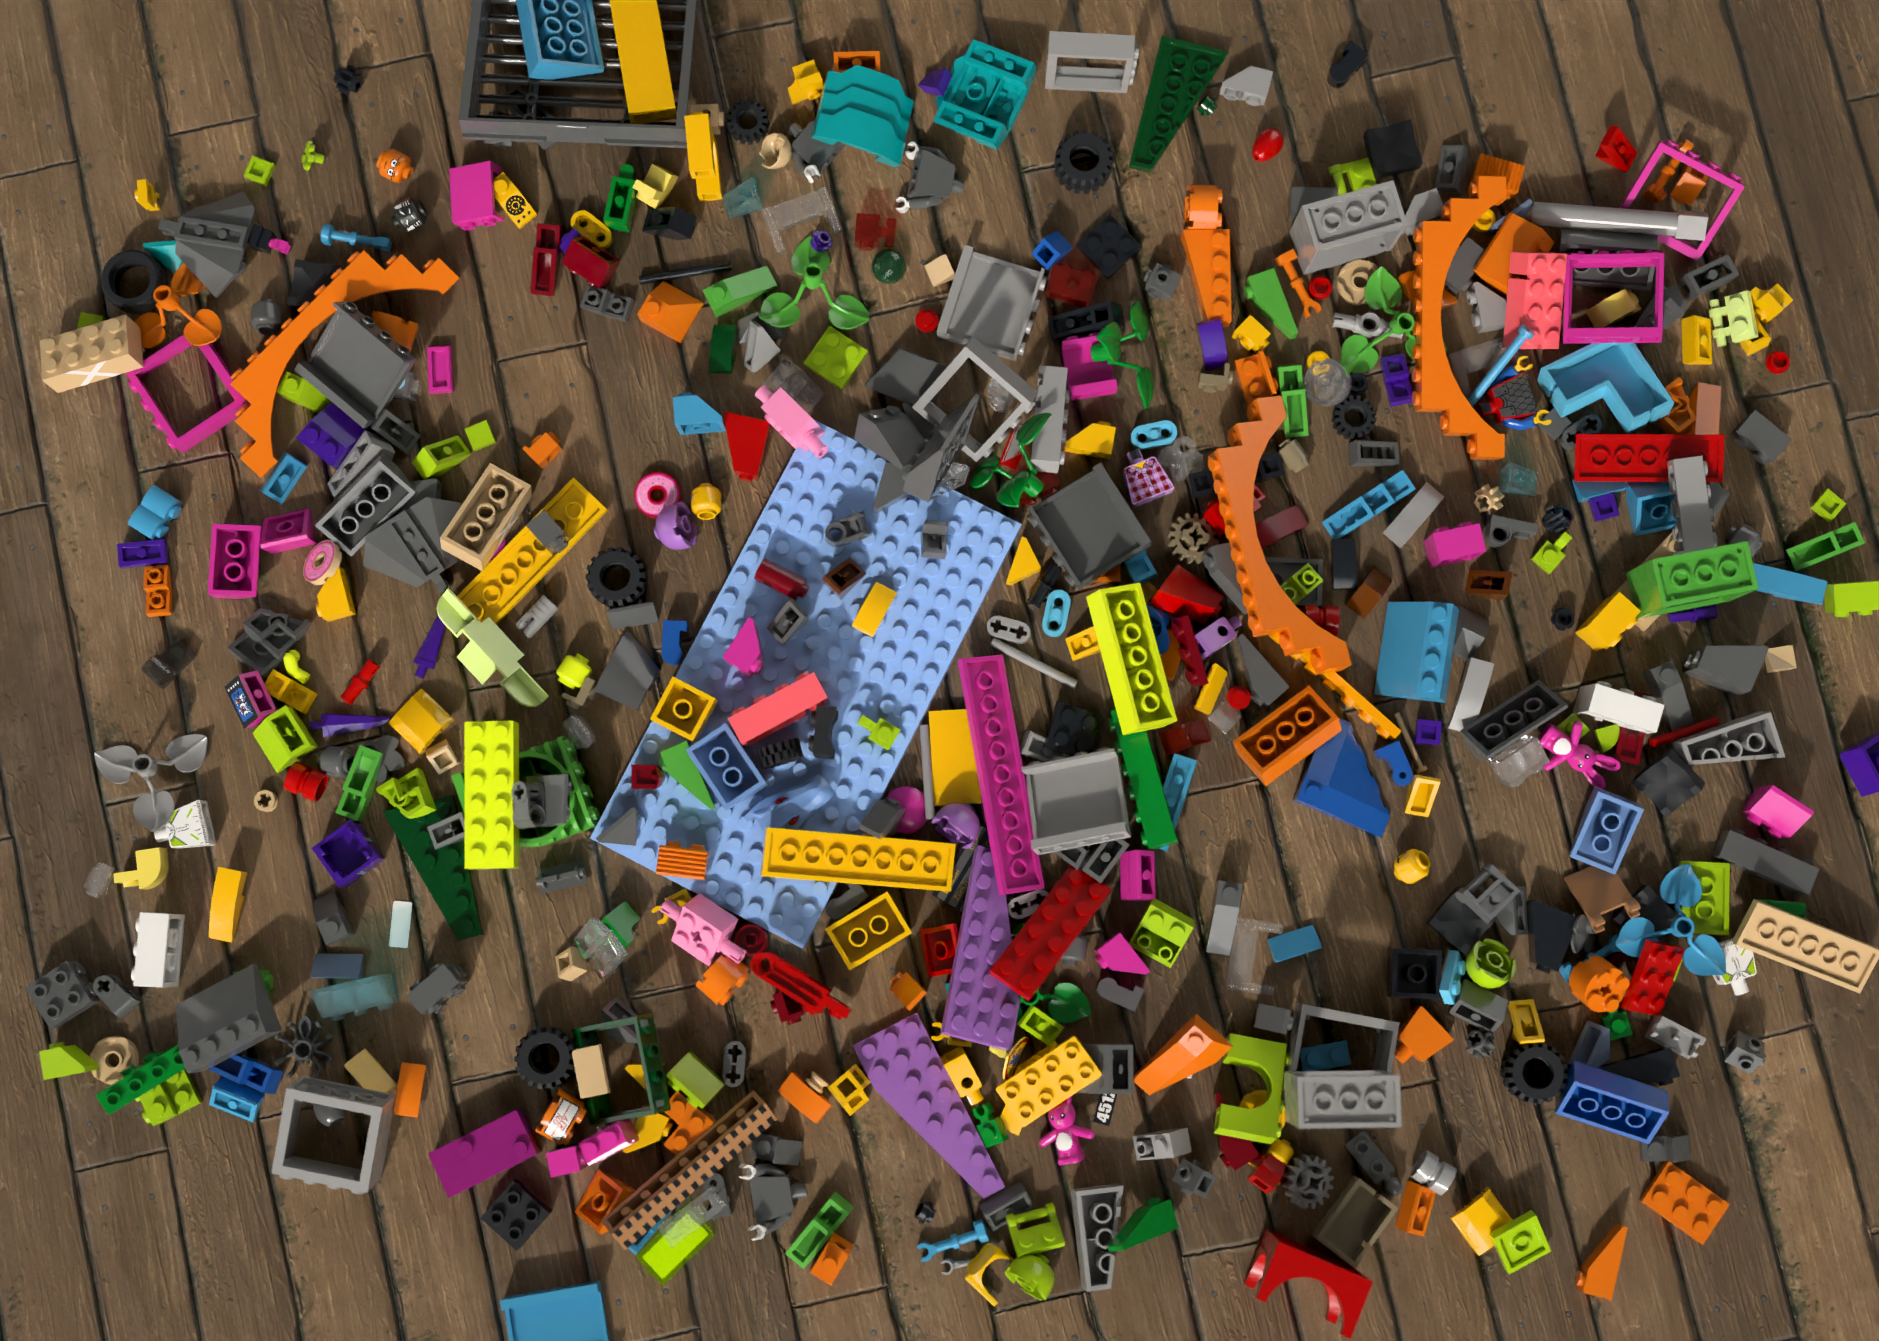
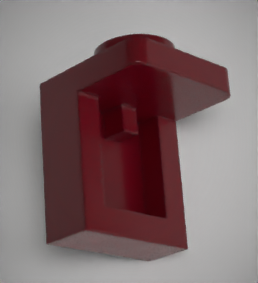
(780, 1006)

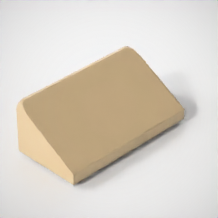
(590, 1071)

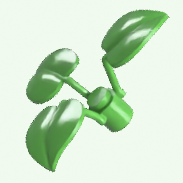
(1380, 292)
(781, 311)

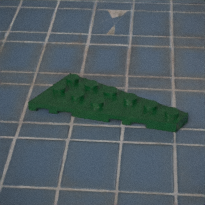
(1175, 87)
(441, 868)

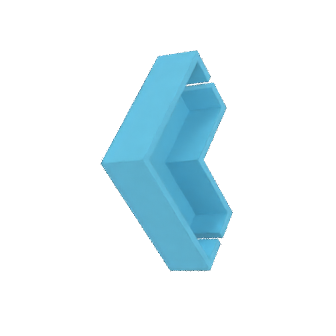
(1607, 372)

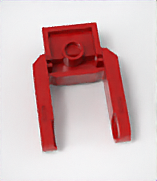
(799, 986)

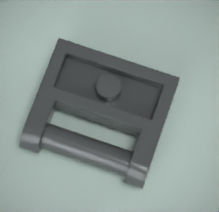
(1494, 898)

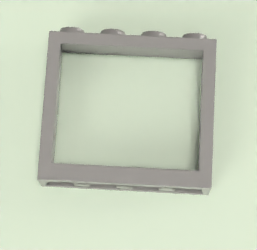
(1090, 47)
(997, 370)

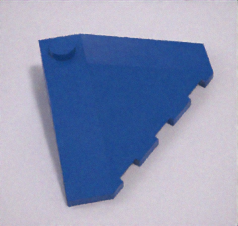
(1341, 785)

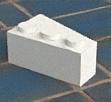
(1619, 707)

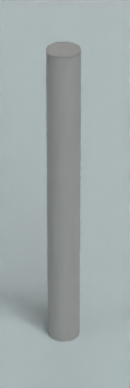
(1034, 663)
(927, 772)

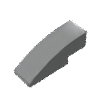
(1413, 515)
(1470, 693)

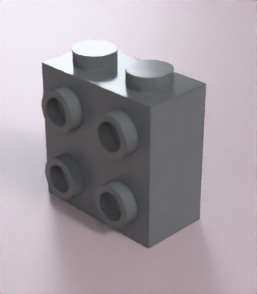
(434, 991)
(62, 994)

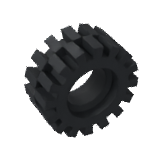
(754, 133)
(1364, 408)
(780, 753)

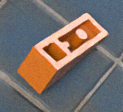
(907, 989)
(1601, 1268)

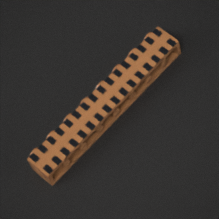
(688, 1170)

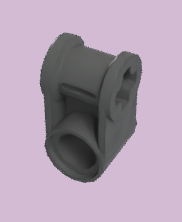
(849, 530)
(528, 807)
(119, 997)

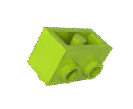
(1852, 597)

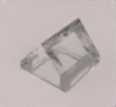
(1224, 717)

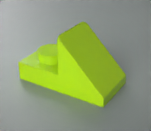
(1040, 1025)

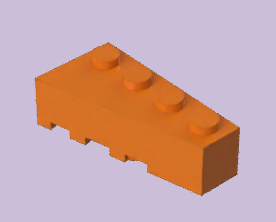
(1209, 265)

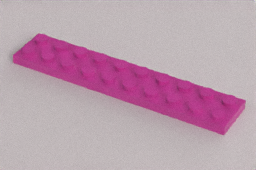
(1000, 773)

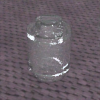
(579, 731)
(99, 880)

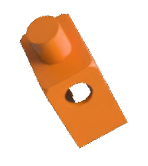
(1420, 1036)
(832, 1258)

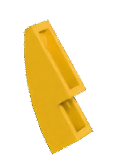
(226, 904)

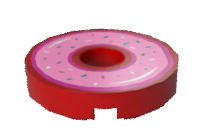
(648, 485)

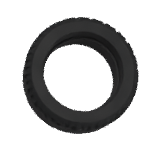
(118, 266)

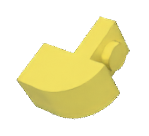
(655, 186)
(1613, 309)
(150, 872)

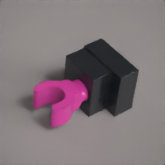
(264, 240)

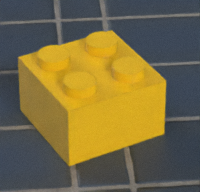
(1608, 622)
(684, 709)

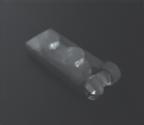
(691, 1217)

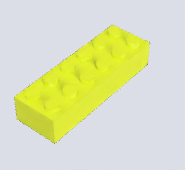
(1131, 658)
(489, 780)

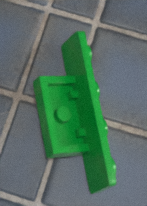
(140, 1079)

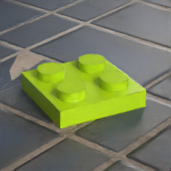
(835, 358)
(1520, 1242)

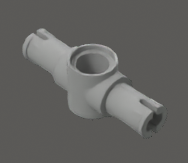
(1355, 324)

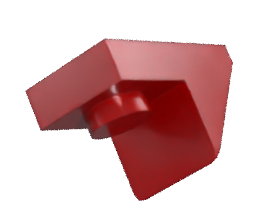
(1616, 149)

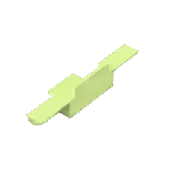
(489, 651)

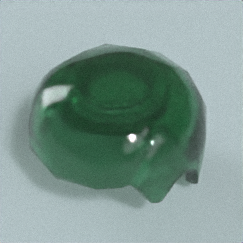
(888, 266)

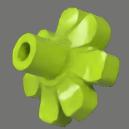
(311, 156)

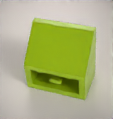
(284, 738)
(1161, 932)
(695, 1080)

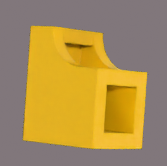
(807, 83)
(1769, 302)
(849, 1089)

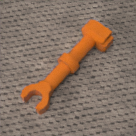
(1655, 192)
(1297, 282)

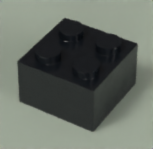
(1414, 973)

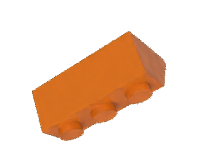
(1513, 236)

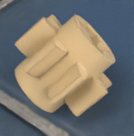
(1488, 499)

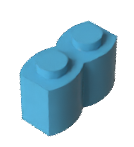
(155, 513)

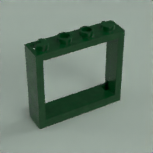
(651, 1065)

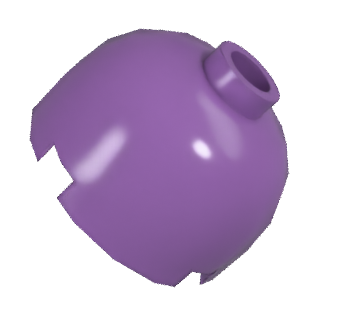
(675, 528)
(958, 823)

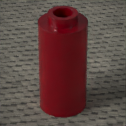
(781, 579)

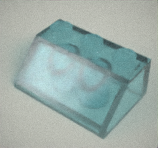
(356, 996)

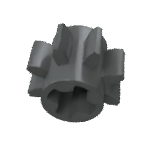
(1480, 1043)

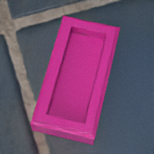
(440, 369)

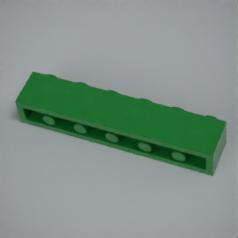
(1145, 787)

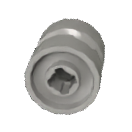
(1437, 1174)

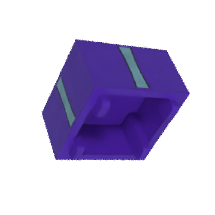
(348, 853)

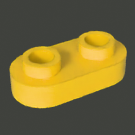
(593, 229)

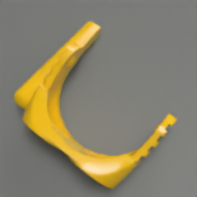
(978, 1264)

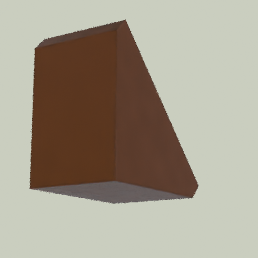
(843, 577)
(1488, 584)
(1368, 593)

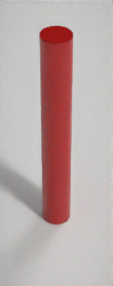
(1683, 732)

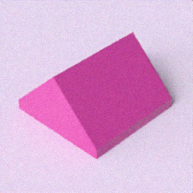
(288, 531)

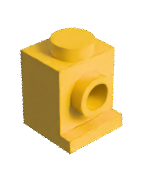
(1252, 334)

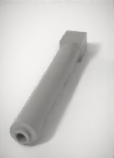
(1680, 224)

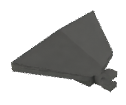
(213, 239)
(411, 546)

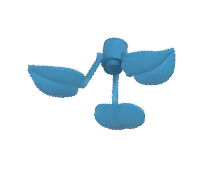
(1684, 889)

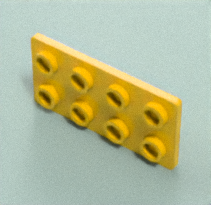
(1048, 1079)

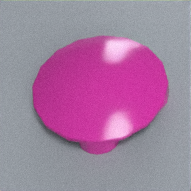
(914, 816)

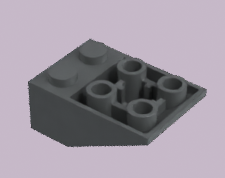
(555, 798)
(1116, 1065)

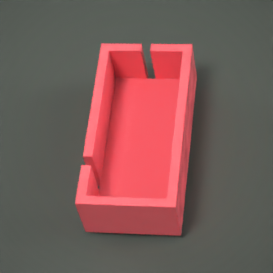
(1537, 299)
(778, 710)

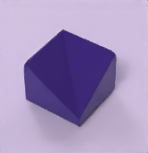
(936, 82)

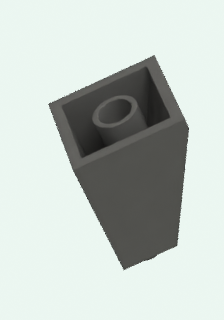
(1726, 667)

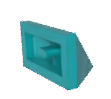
(165, 253)

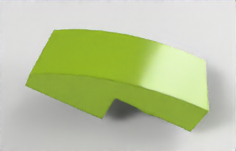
(1301, 583)

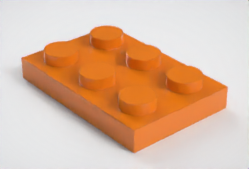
(1684, 1202)

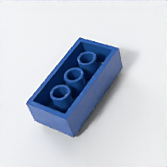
(1612, 1102)

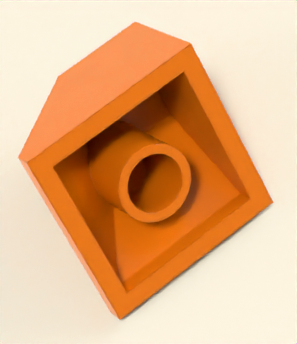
(670, 311)
(601, 1198)

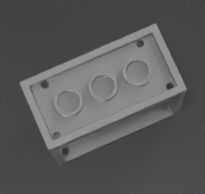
(1348, 227)
(1386, 1031)
(342, 1096)
(1342, 1099)

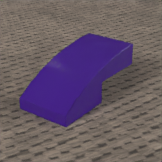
(1212, 344)
(1396, 379)

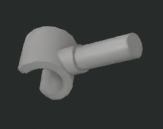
(954, 1264)

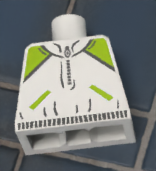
(188, 827)
(1739, 965)

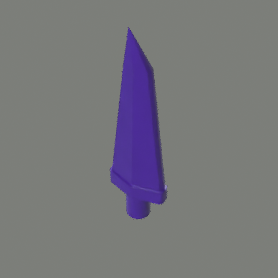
(430, 648)
(338, 723)

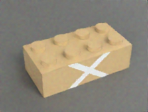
(91, 353)
(486, 517)

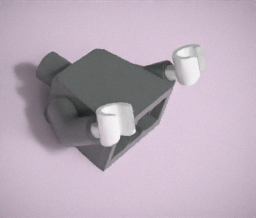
(810, 155)
(930, 179)
(771, 1196)

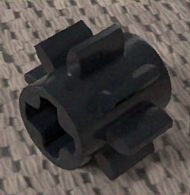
(348, 80)
(1557, 519)

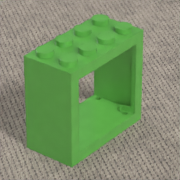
(1692, 579)

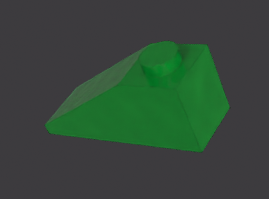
(1145, 1224)

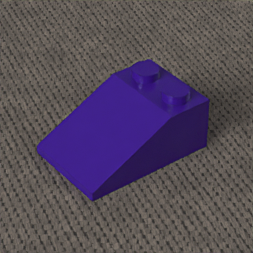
(332, 435)
(1863, 764)

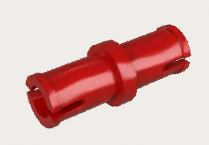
(360, 681)

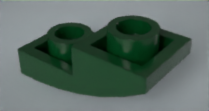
(722, 351)

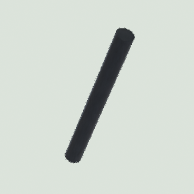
(685, 272)

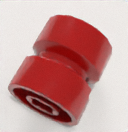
(1326, 618)
(303, 780)

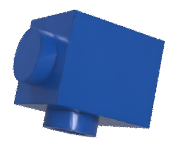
(1052, 250)

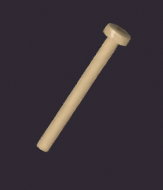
(1421, 768)

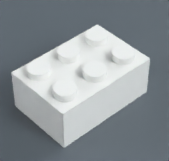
(158, 950)

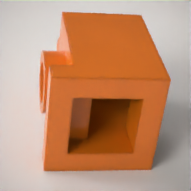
(544, 449)

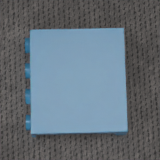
(557, 1314)

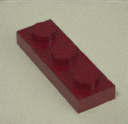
(1189, 650)
(1630, 742)

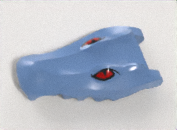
(792, 806)

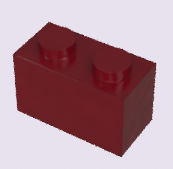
(590, 261)

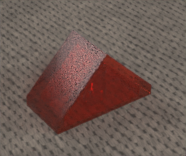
(1184, 737)

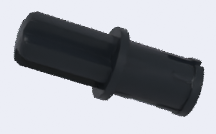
(1045, 585)

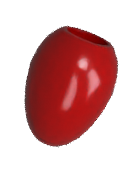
(1267, 144)

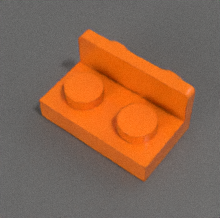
(1256, 377)

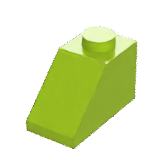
(302, 393)
(440, 457)
(65, 1061)

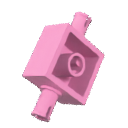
(792, 421)
(704, 929)

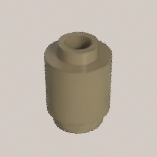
(1293, 455)

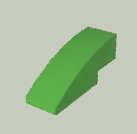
(1294, 398)
(1825, 546)
(360, 784)
(819, 1230)

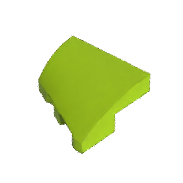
(409, 794)

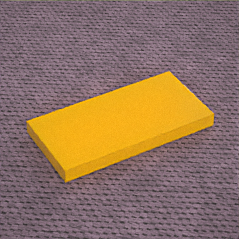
(953, 759)

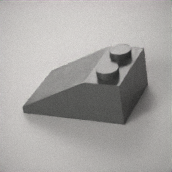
(889, 435)

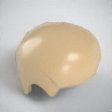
(775, 151)

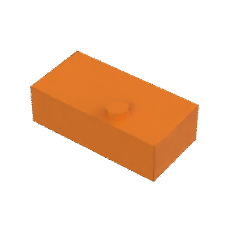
(1287, 735)

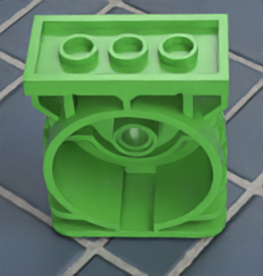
(557, 759)

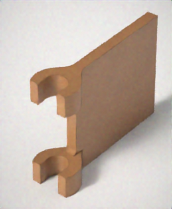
(1600, 893)

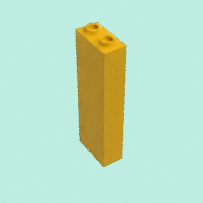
(643, 61)

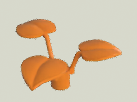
(201, 329)

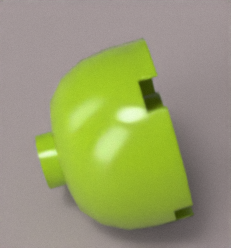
(1490, 964)
(1032, 1274)

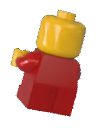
(1270, 1167)

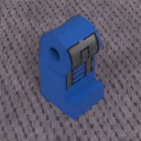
(672, 641)
(1397, 763)

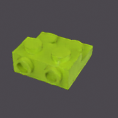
(169, 1099)

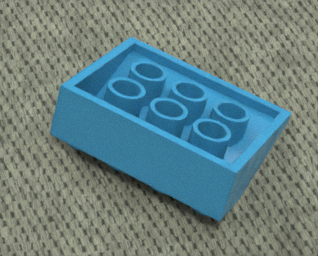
(559, 38)
(1417, 650)

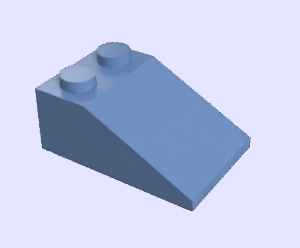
(1605, 830)

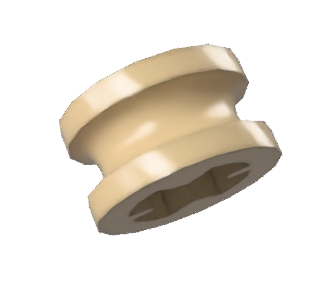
(273, 803)
(817, 1082)

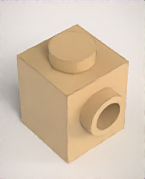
(716, 117)

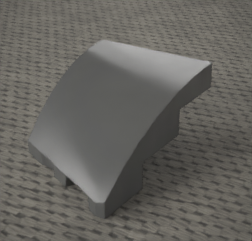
(906, 376)
(267, 640)
(628, 674)

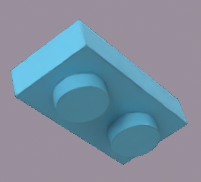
(1450, 982)

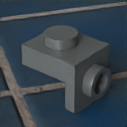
(934, 539)

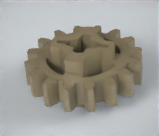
(1184, 543)

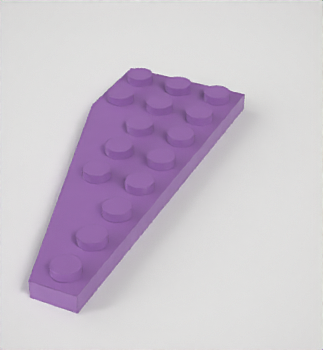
(978, 1003)
(916, 1084)

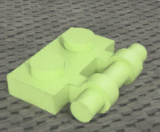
(1740, 316)

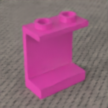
(474, 195)
(1084, 375)

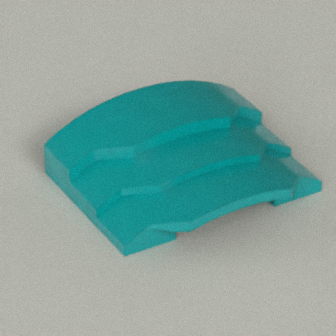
(985, 93)
(865, 113)

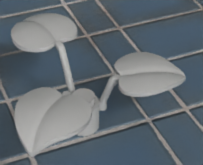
(120, 761)

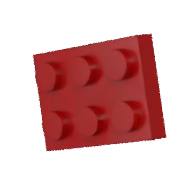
(1652, 977)

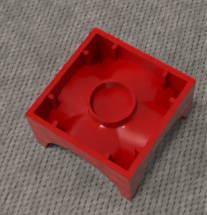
(1284, 1259)

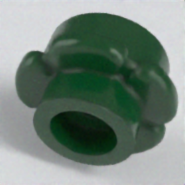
(1207, 106)

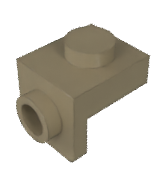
(1212, 383)
(584, 696)

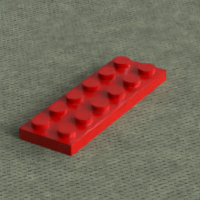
(1643, 456)
(1050, 932)

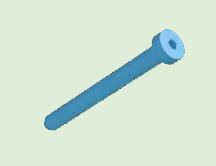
(1524, 333)

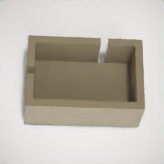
(1354, 1219)

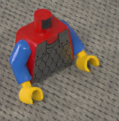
(1512, 400)

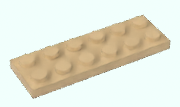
(1806, 946)

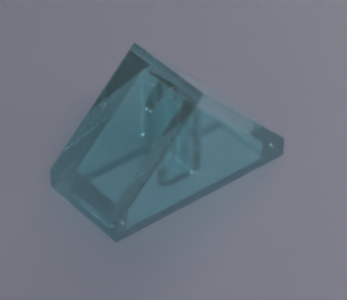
(742, 199)
(1518, 480)

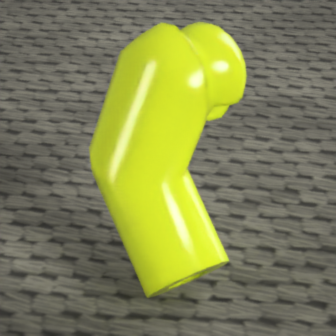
(292, 668)

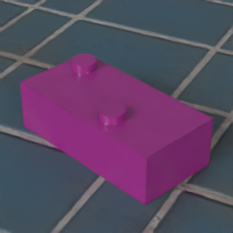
(484, 1152)

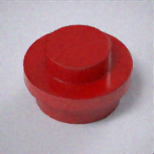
(1320, 287)
(926, 320)
(1777, 362)
(1238, 697)

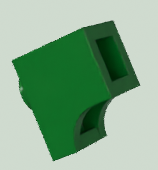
(621, 923)

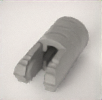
(537, 616)

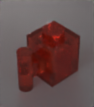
(869, 231)

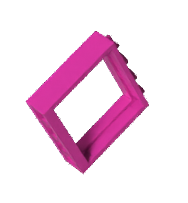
(1710, 169)
(1604, 259)
(207, 427)

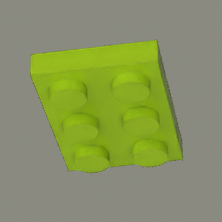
(1712, 910)

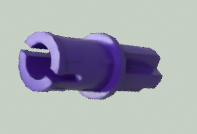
(1694, 614)

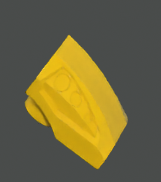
(420, 720)
(1480, 1219)

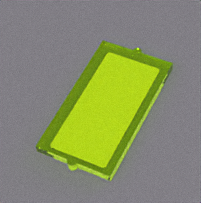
(665, 1261)

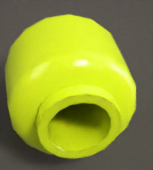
(573, 671)

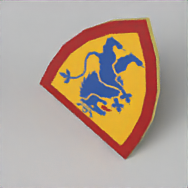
(1012, 1057)

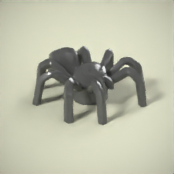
(305, 1048)

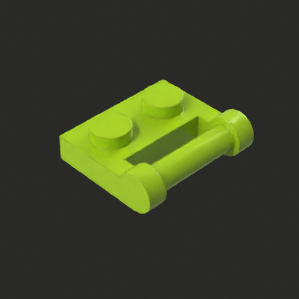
(1358, 173)
(1035, 1238)

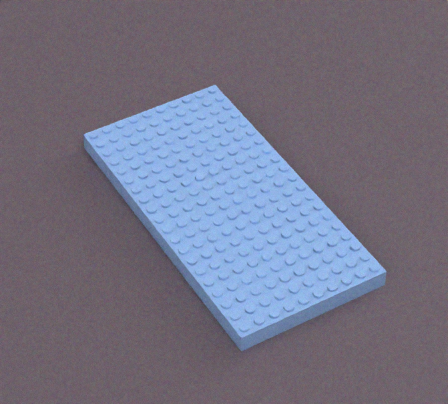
(864, 675)

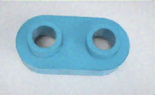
(1153, 435)
(1056, 614)

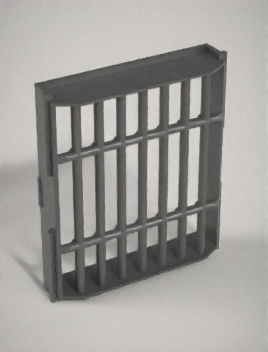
(557, 129)

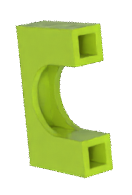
(1268, 1060)

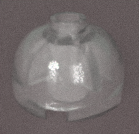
(1327, 383)

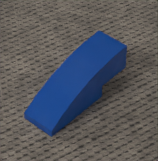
(250, 1072)

